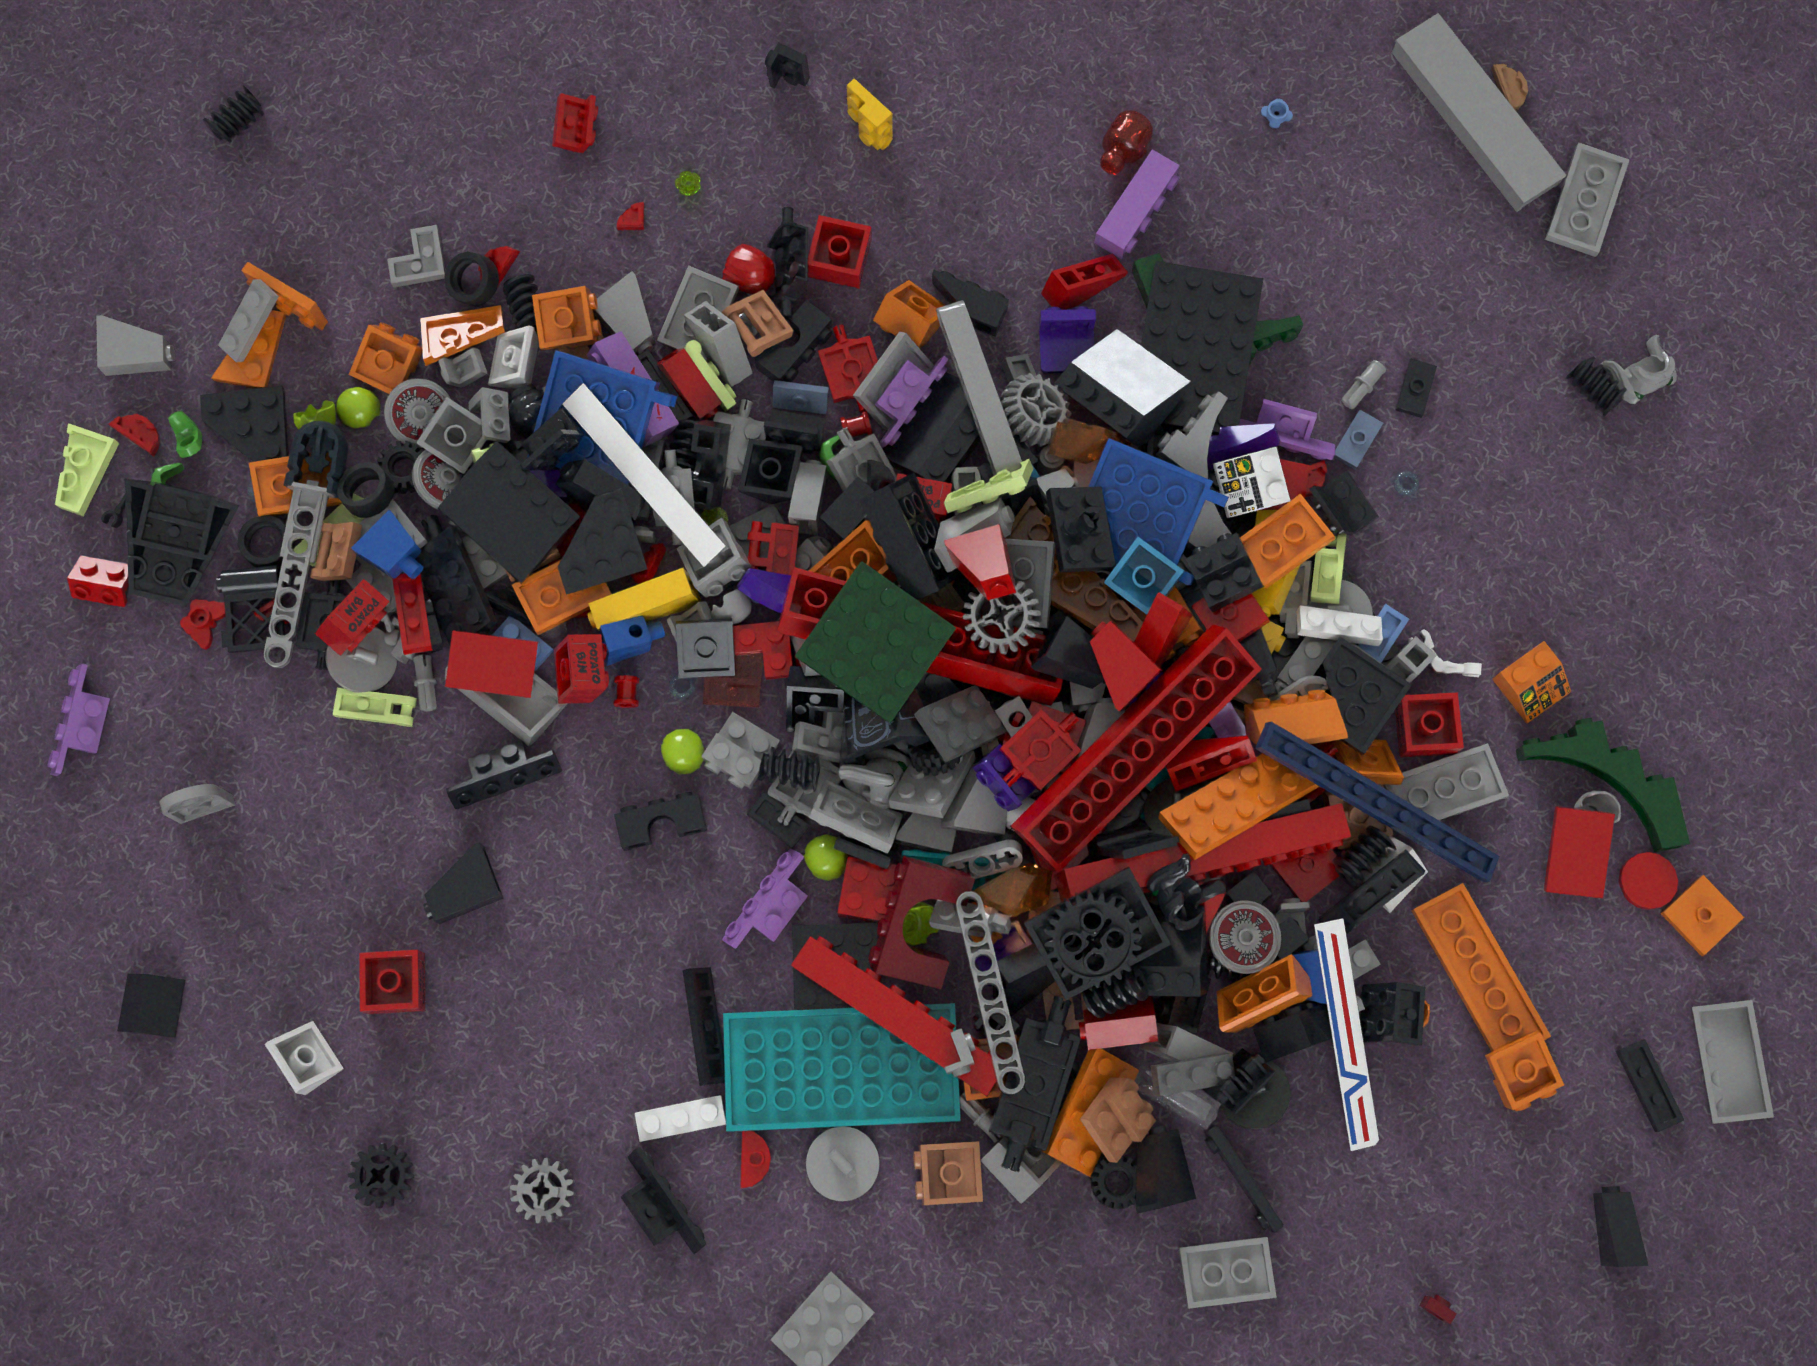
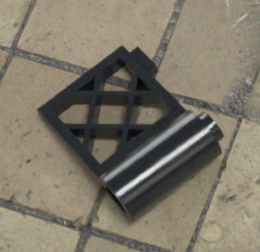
(246, 586)
(1128, 842)

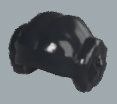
(524, 409)

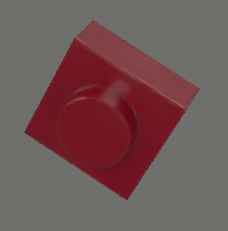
(1439, 1308)

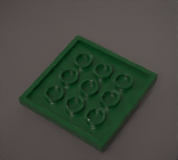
(875, 642)

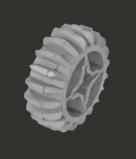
(1041, 405)
(1007, 627)

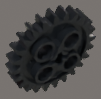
(1072, 923)

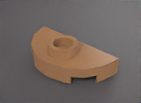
(1510, 84)

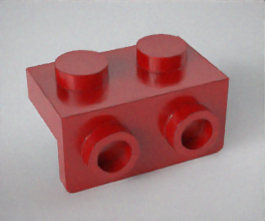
(574, 123)
(99, 581)

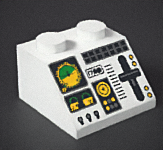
(1252, 482)

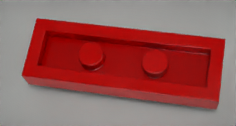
(412, 614)

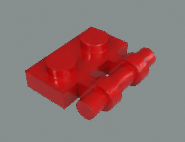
(781, 550)

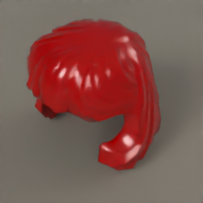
(749, 269)

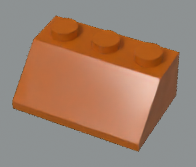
(851, 551)
(1309, 717)
(1262, 994)

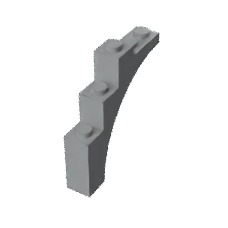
(1190, 453)

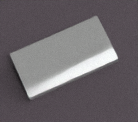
(521, 715)
(1732, 1062)

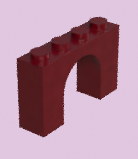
(915, 883)

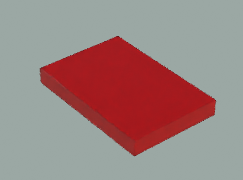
(491, 664)
(1579, 852)

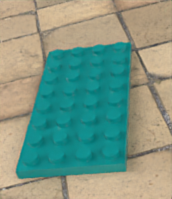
(830, 1072)

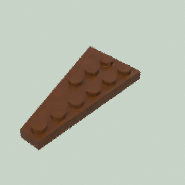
(1076, 593)

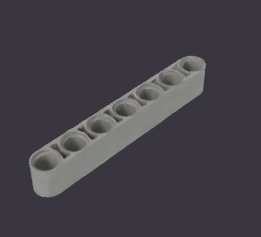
(978, 387)
(990, 977)

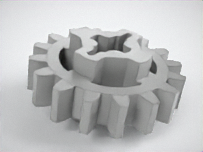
(541, 1205)

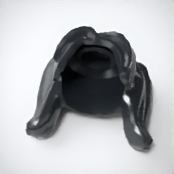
(1180, 894)

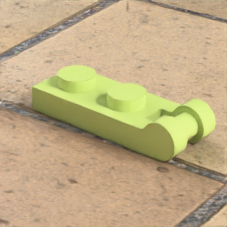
(711, 374)
(1329, 572)
(374, 707)

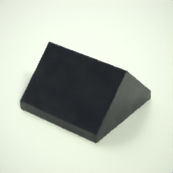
(770, 470)
(151, 1005)

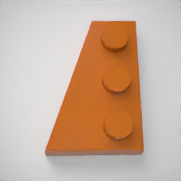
(458, 331)
(259, 361)

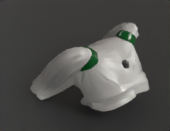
(1644, 375)
(880, 773)

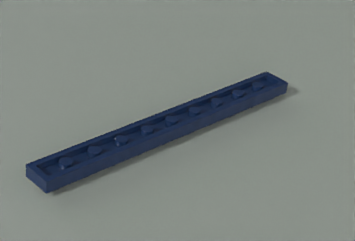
(1376, 801)

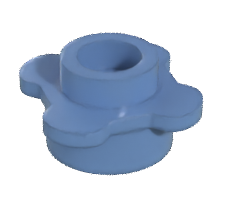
(1279, 106)

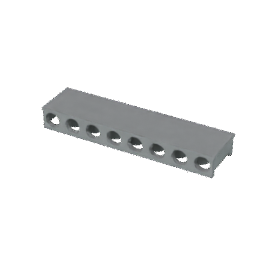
(1477, 112)

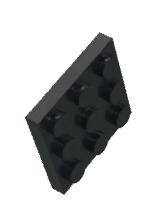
(851, 938)

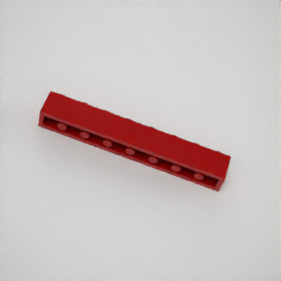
(891, 1010)

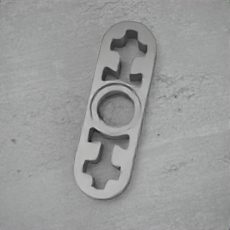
(987, 851)

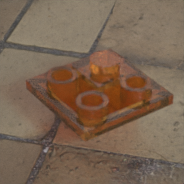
(1081, 442)
(1017, 890)

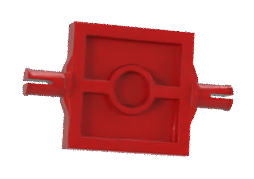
(847, 364)
(1040, 749)

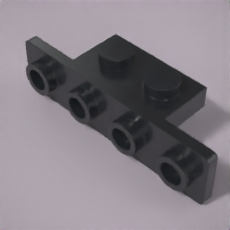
(501, 772)
(657, 1207)

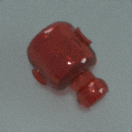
(1125, 141)

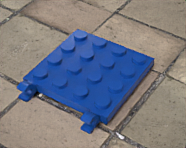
(623, 394)
(1150, 501)

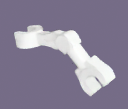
(1447, 667)

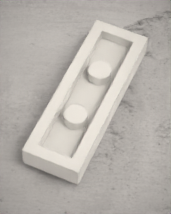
(1336, 624)
(680, 1118)

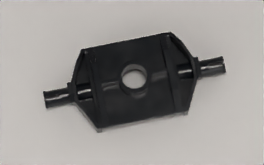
(791, 261)

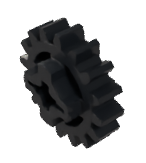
(389, 1185)

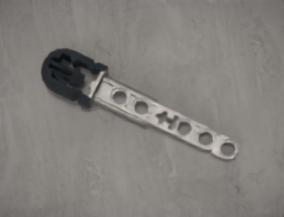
(305, 498)

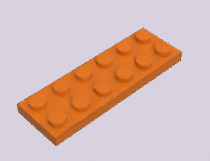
(1233, 804)
(1478, 968)

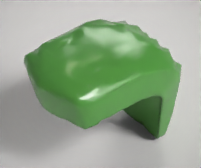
(187, 434)
(826, 452)
(162, 473)

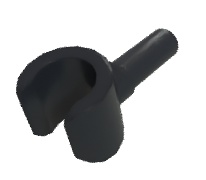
(117, 514)

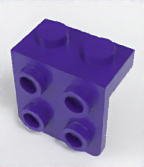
(1064, 336)

